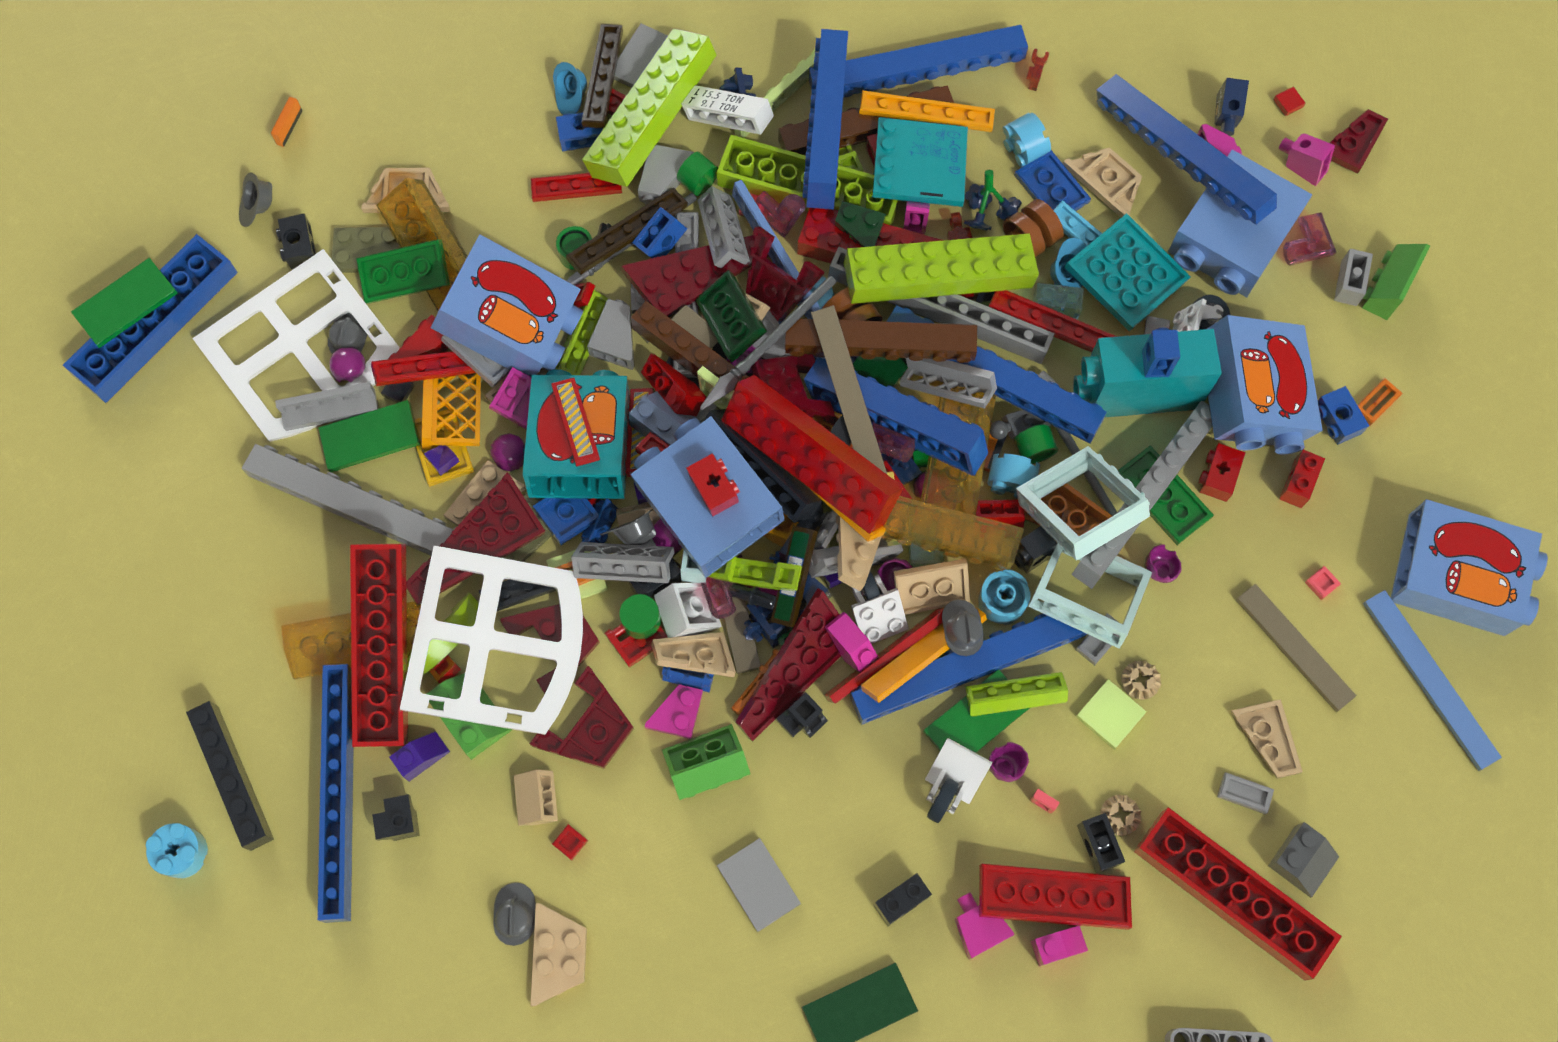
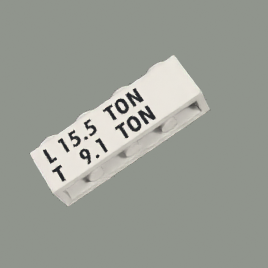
(728, 109)

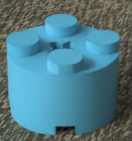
(1026, 139)
(1010, 473)
(1007, 583)
(162, 849)

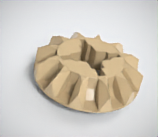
(1136, 689)
(1127, 805)

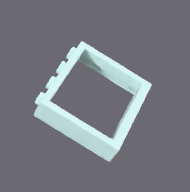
(1086, 459)
(1084, 618)

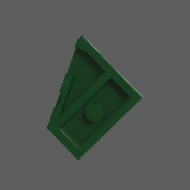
(860, 223)

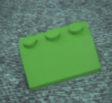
(1394, 278)
(470, 736)
(706, 762)

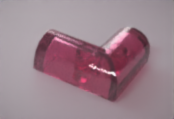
(783, 215)
(1314, 245)
(894, 443)
(719, 596)

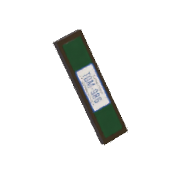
(798, 553)

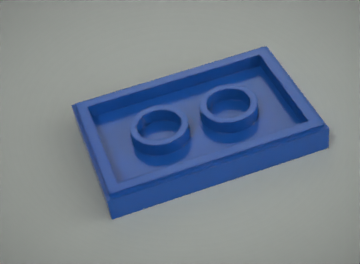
(1052, 182)

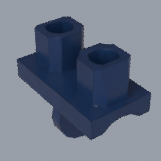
(738, 83)
(905, 471)
(759, 617)

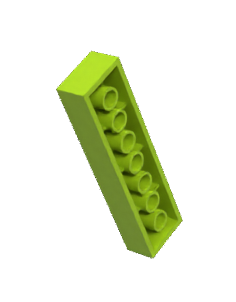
(649, 107)
(782, 174)
(940, 268)

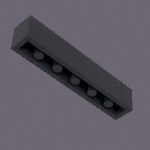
(795, 497)
(230, 776)

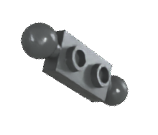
(1014, 424)

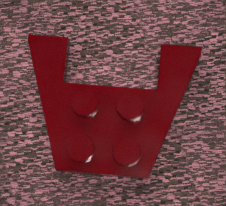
(772, 284)
(784, 377)
(548, 626)
(597, 732)

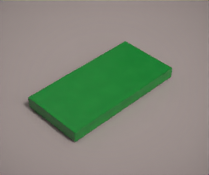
(403, 271)
(124, 302)
(369, 436)
(1178, 508)
(969, 730)

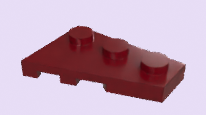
(1357, 140)

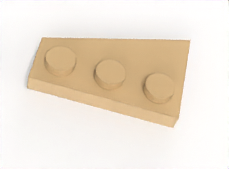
(854, 555)
(695, 653)

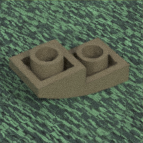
(695, 325)

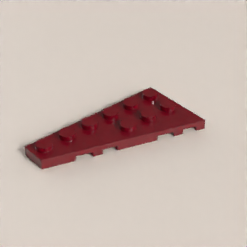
(680, 277)
(492, 528)
(794, 669)

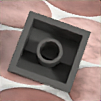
(1304, 859)

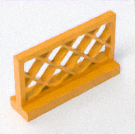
(431, 407)

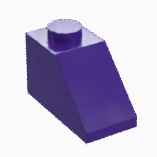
(419, 755)

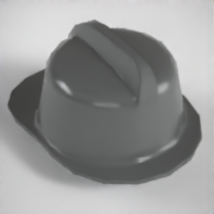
(255, 198)
(346, 333)
(636, 531)
(962, 627)
(514, 914)

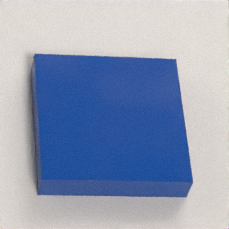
(566, 516)

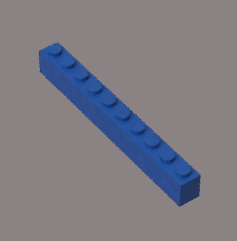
(933, 60)
(1187, 150)
(1030, 391)
(955, 670)
(336, 796)

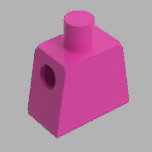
(1308, 157)
(979, 932)

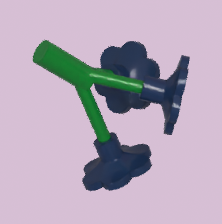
(980, 197)

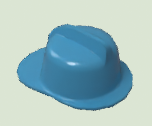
(569, 87)
(1067, 251)

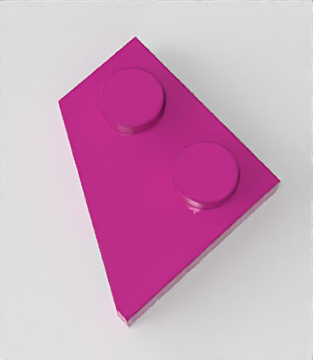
(513, 398)
(677, 712)

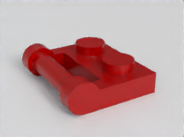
(632, 649)

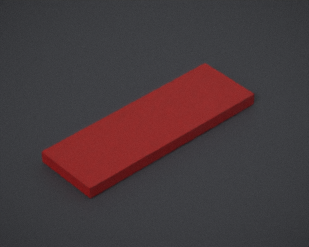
(1055, 896)

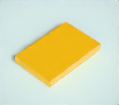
(460, 469)

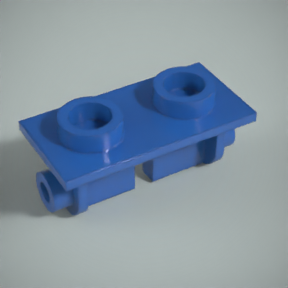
(606, 517)
(688, 678)

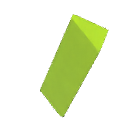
(576, 344)
(1016, 694)

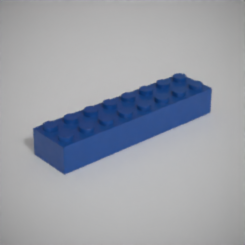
(825, 119)
(197, 276)
(934, 432)

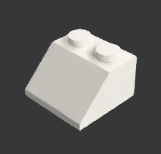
(685, 610)

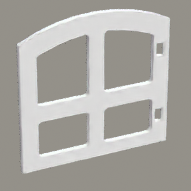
(291, 340)
(483, 638)

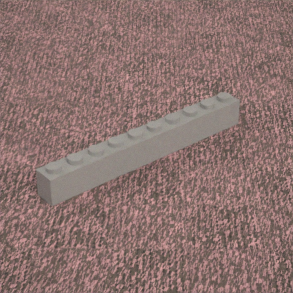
(991, 324)
(1153, 485)
(345, 499)

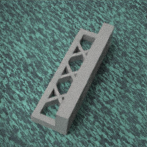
(720, 229)
(952, 375)
(327, 406)
(825, 560)
(622, 564)

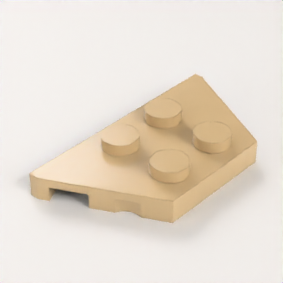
(393, 177)
(1107, 178)
(557, 955)

